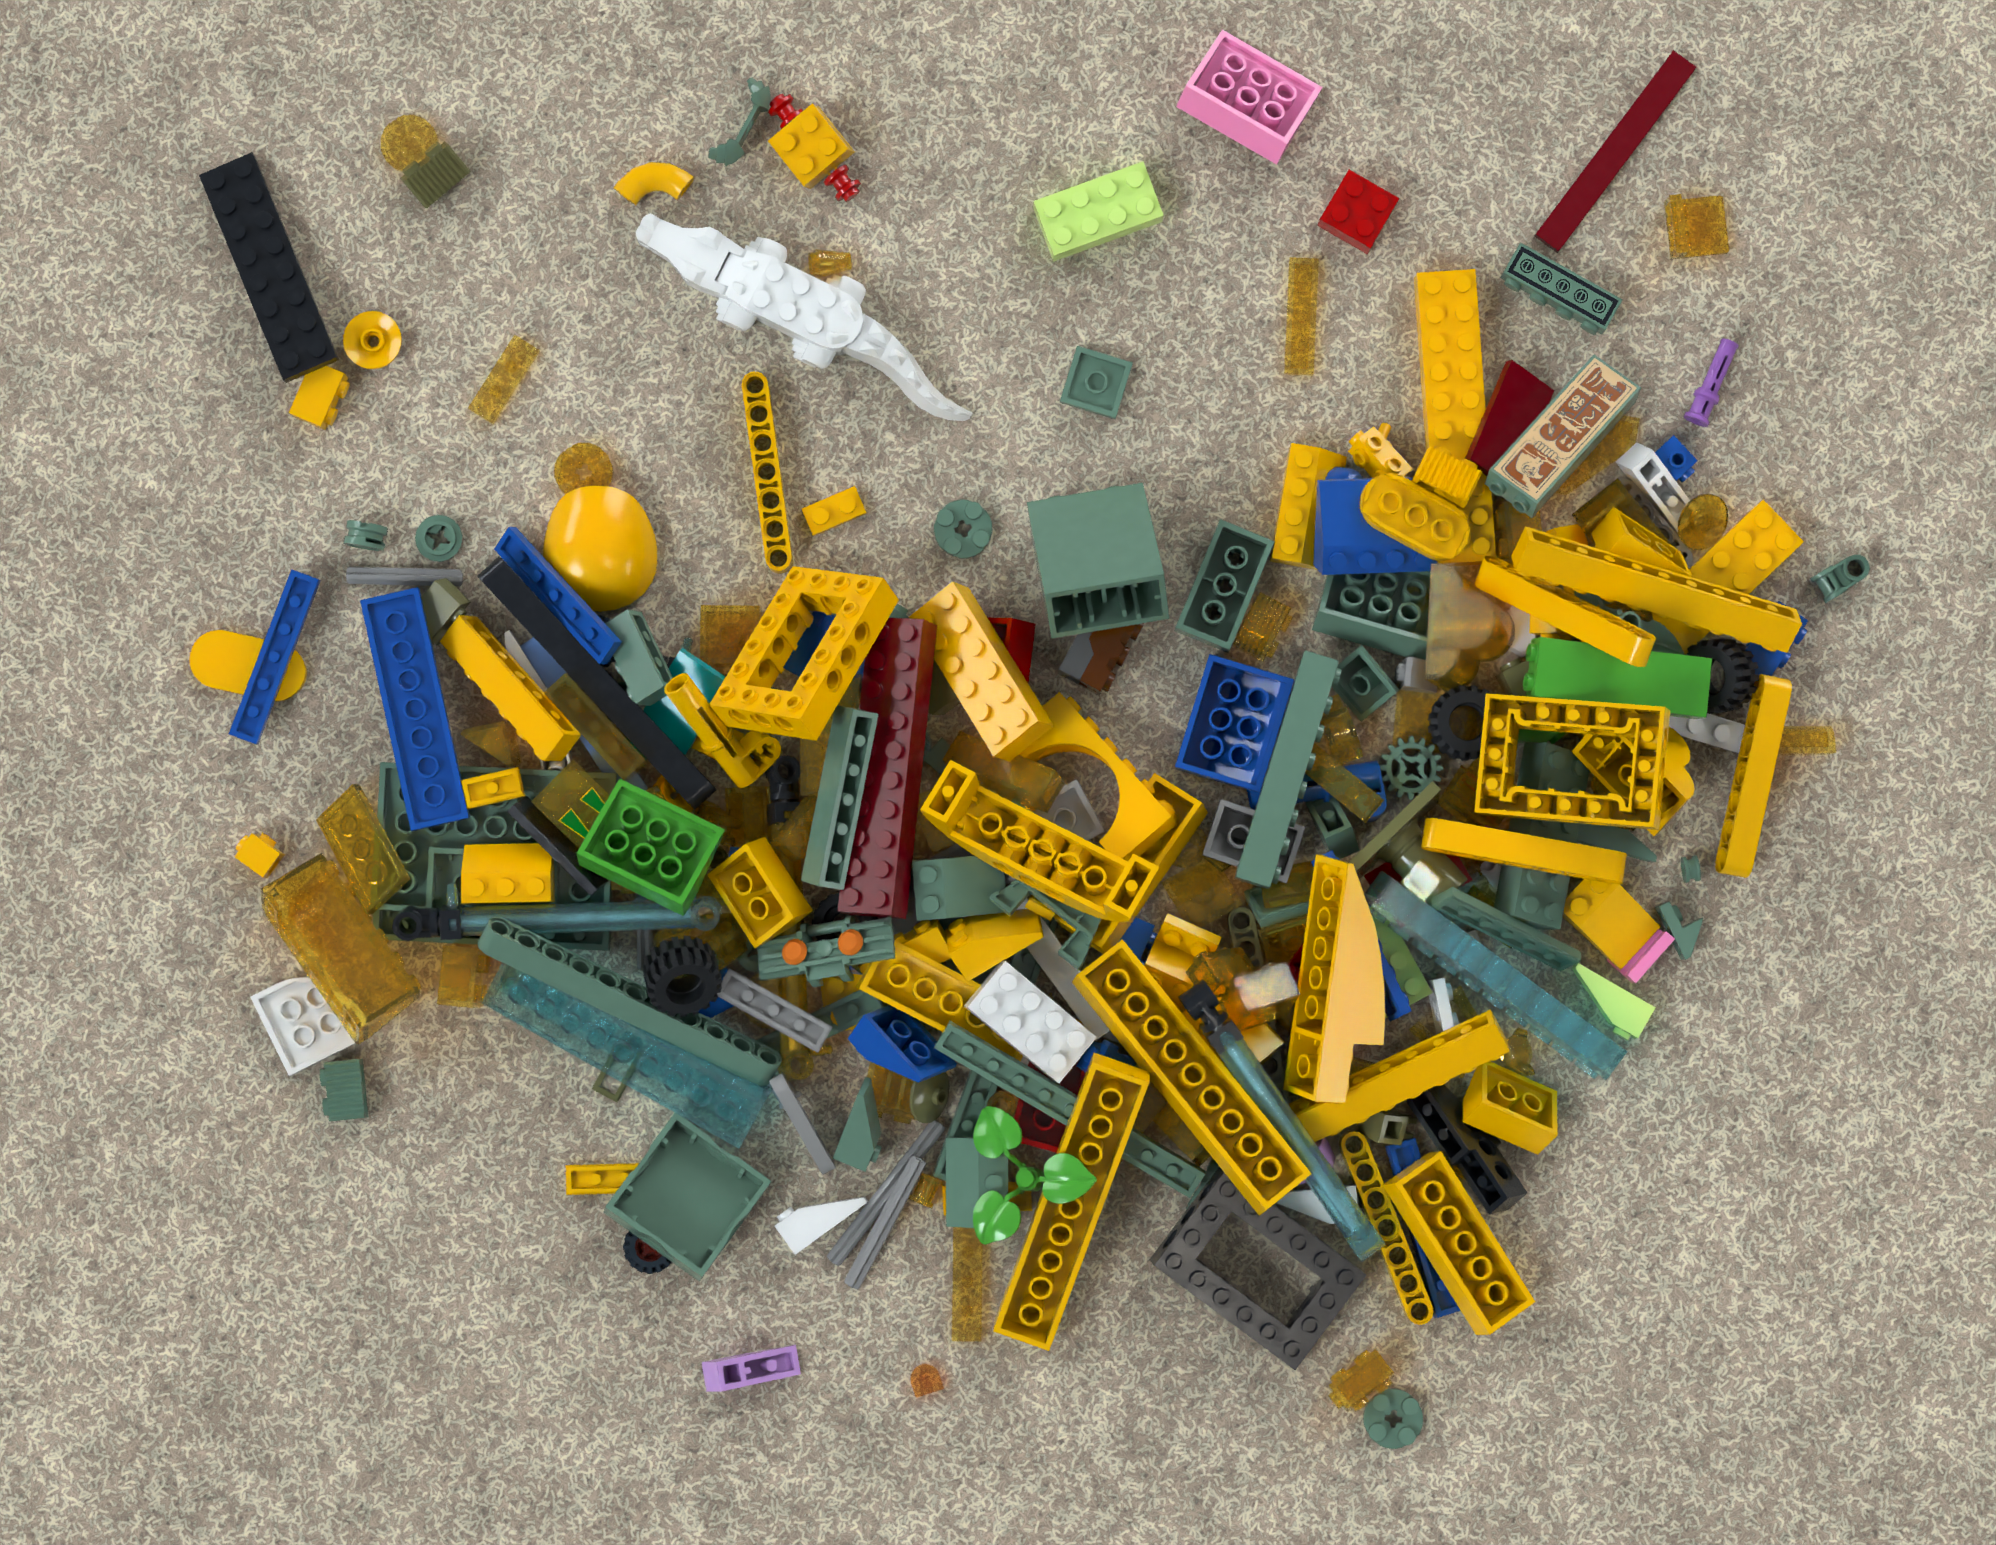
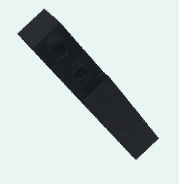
(1468, 1149)

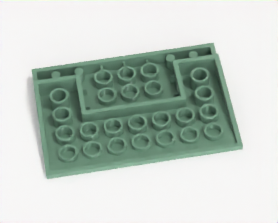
(436, 855)

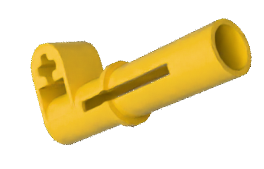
(720, 739)

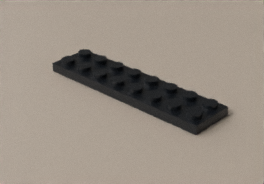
(269, 267)

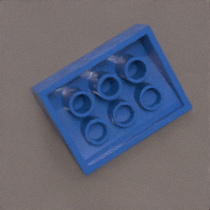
(1348, 543)
(1234, 723)

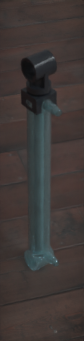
(456, 921)
(1256, 1082)

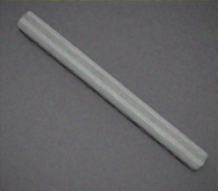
(878, 1200)

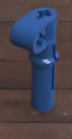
(1367, 772)

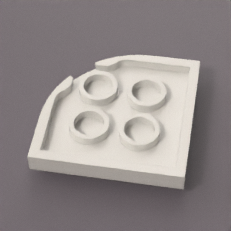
(300, 1023)

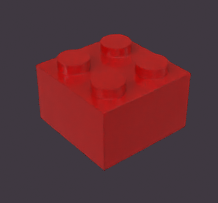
(1358, 211)

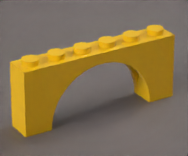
(1139, 816)

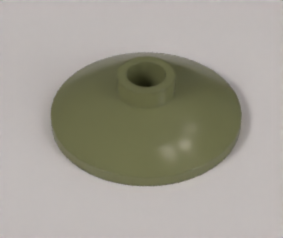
(929, 1098)

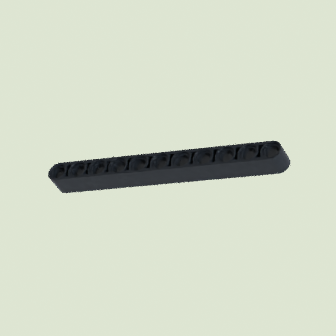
(597, 683)

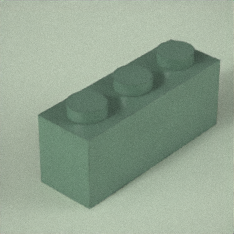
(639, 658)

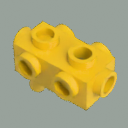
(1376, 453)

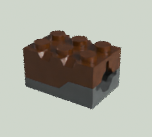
(1096, 655)

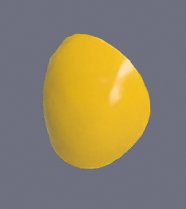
(602, 546)

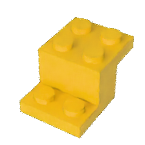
(1173, 955)

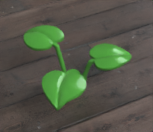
(1061, 1182)

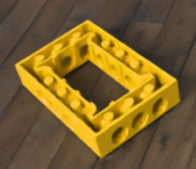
(746, 693)
(1498, 753)

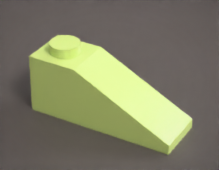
(1617, 1005)

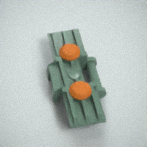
(827, 958)

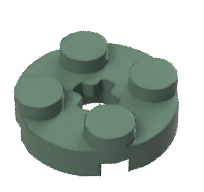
(953, 542)
(1379, 1429)

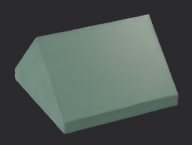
(1363, 683)

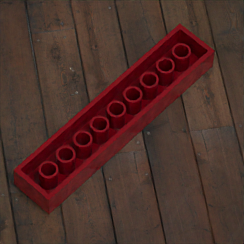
(898, 689)

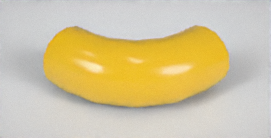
(653, 177)

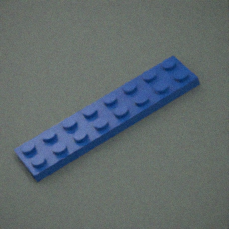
(414, 709)

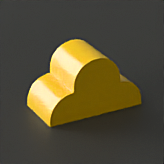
(1611, 764)

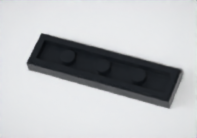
(555, 843)

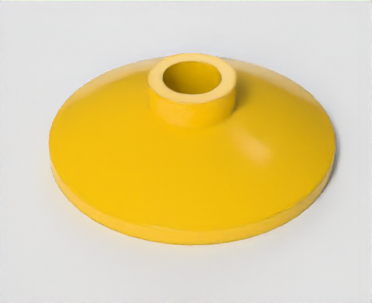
(370, 325)

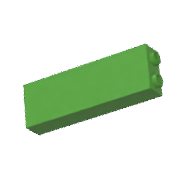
(1588, 674)

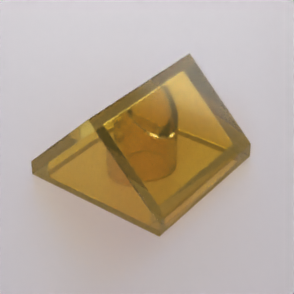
(498, 740)

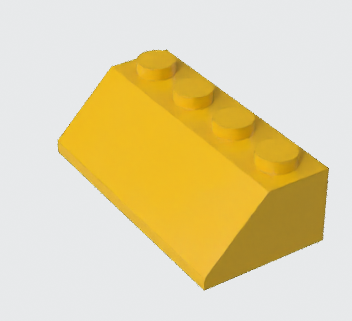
(1297, 505)

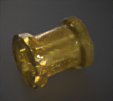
(926, 1190)

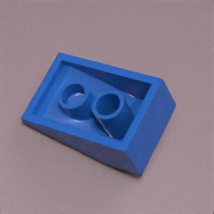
(899, 1044)

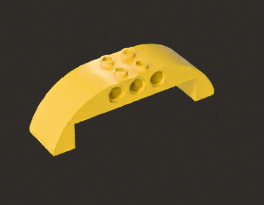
(1036, 848)

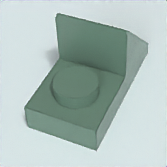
(1685, 935)

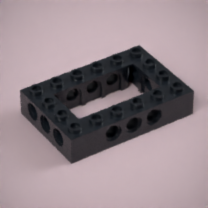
(1197, 1226)

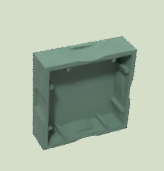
(687, 1197)

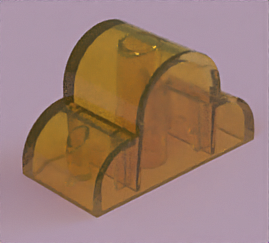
(1462, 629)

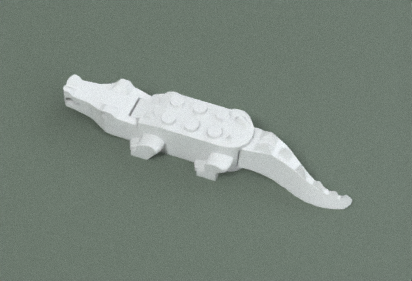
(816, 313)

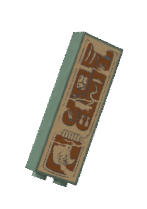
(1562, 436)

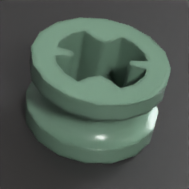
(1690, 869)

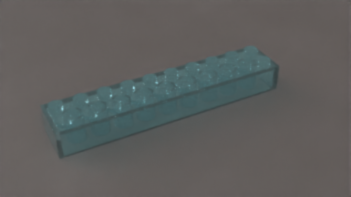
(1499, 980)
(638, 1059)

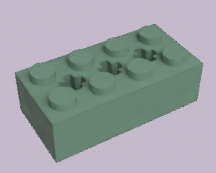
(1242, 579)

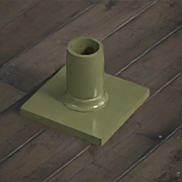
(1401, 845)

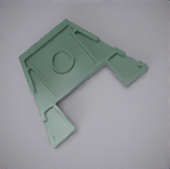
(1086, 925)

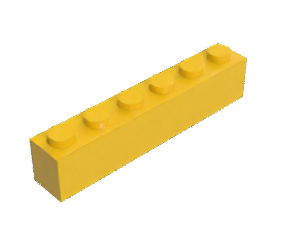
(510, 688)

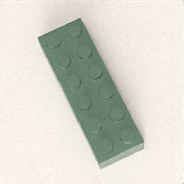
(1531, 894)

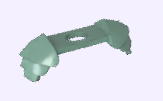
(732, 151)

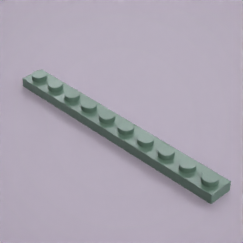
(977, 1088)
(1059, 1102)

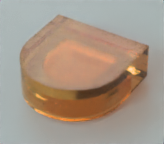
(925, 1380)

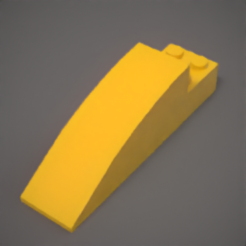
(1337, 985)

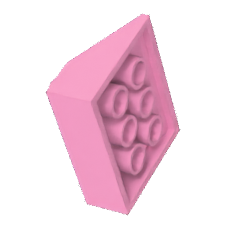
(1248, 96)

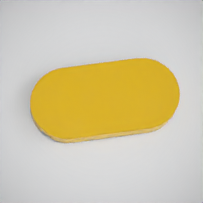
(1415, 517)
(227, 661)

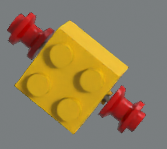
(812, 147)

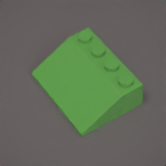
(650, 847)

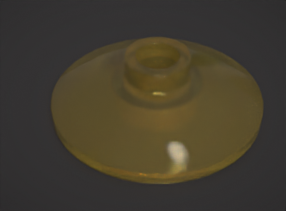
(1702, 521)

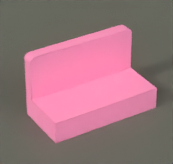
(1646, 956)

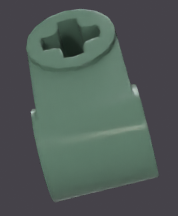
(1837, 579)

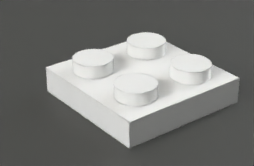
(1440, 1005)

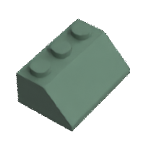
(970, 1177)

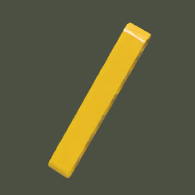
(767, 458)
(1565, 612)
(1753, 776)
(1523, 851)
(1396, 1237)

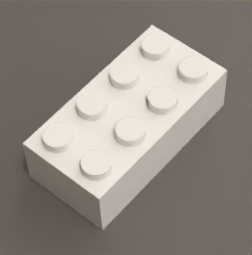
(1030, 1021)

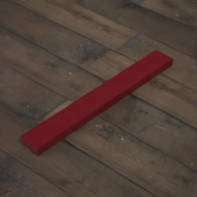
(1615, 151)

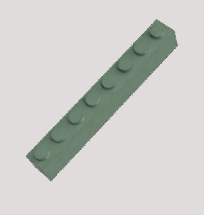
(1286, 770)

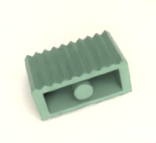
(344, 1089)

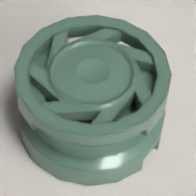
(365, 535)

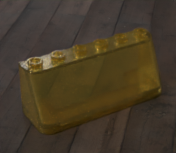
(339, 947)

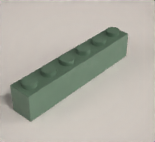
(839, 797)

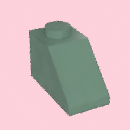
(1333, 827)

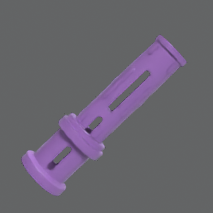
(1706, 395)

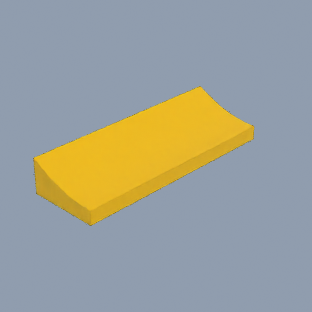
(928, 993)

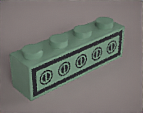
(1561, 289)

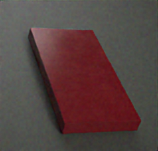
(1511, 409)

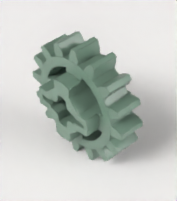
(1421, 757)

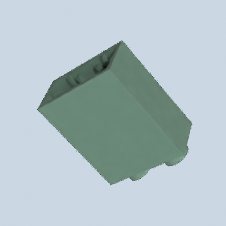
(1098, 560)

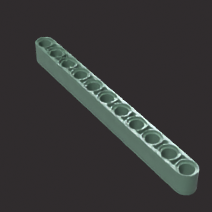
(627, 1001)

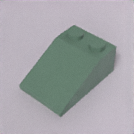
(955, 887)

